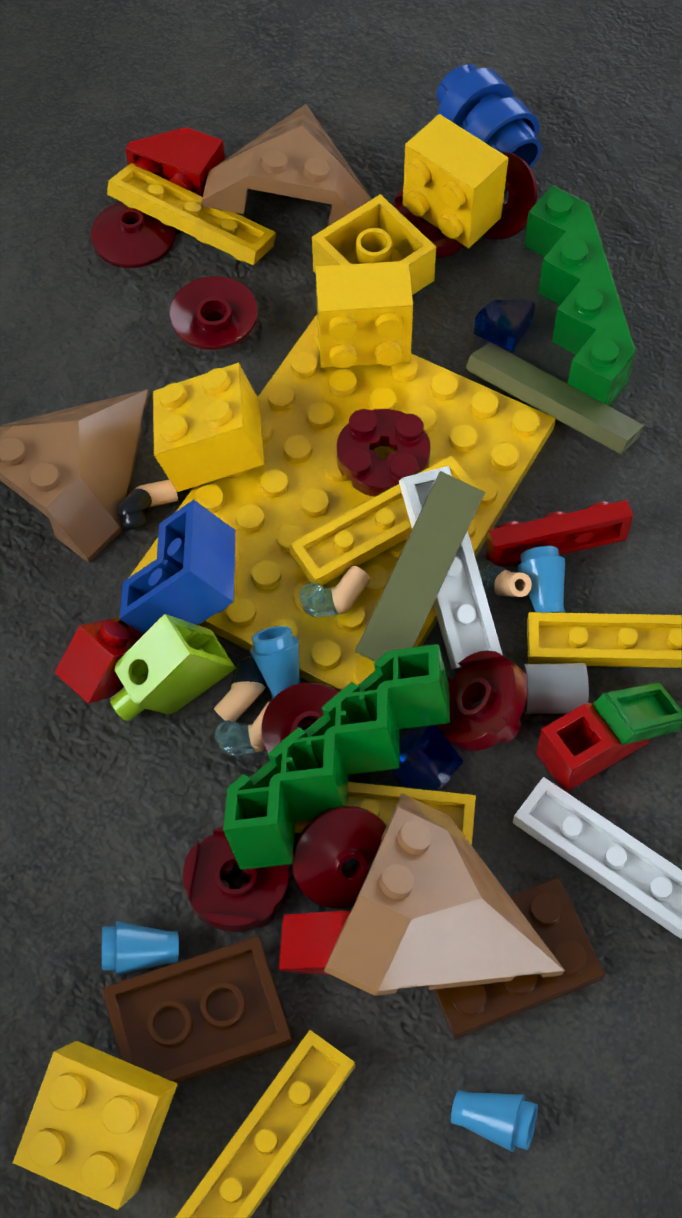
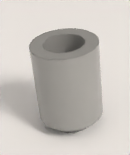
(556, 687)

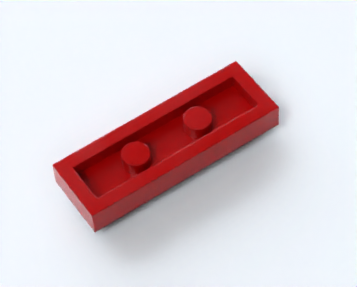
(569, 532)

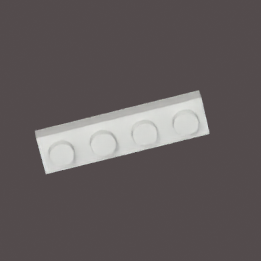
(461, 601)
(604, 853)

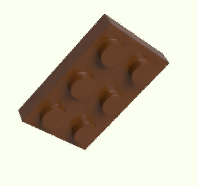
(557, 924)
(199, 1013)

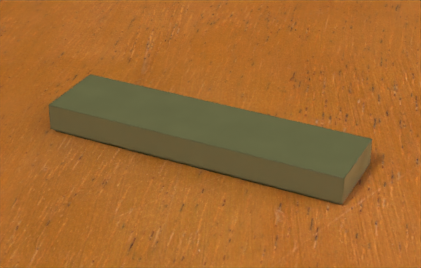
(555, 397)
(421, 567)

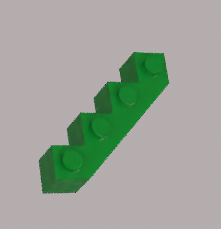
(581, 282)
(313, 765)

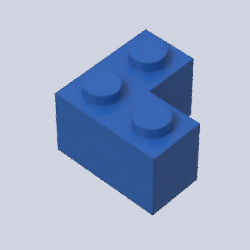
(190, 573)

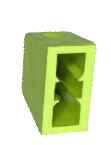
(169, 668)

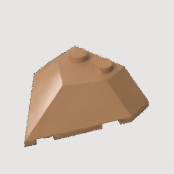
(290, 161)
(76, 467)
(433, 914)

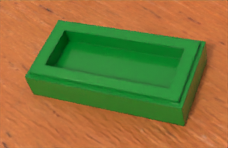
(639, 712)

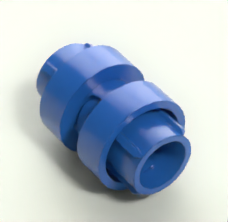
(488, 110)

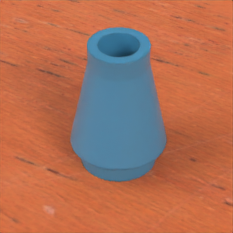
(547, 578)
(277, 657)
(137, 947)
(496, 1117)

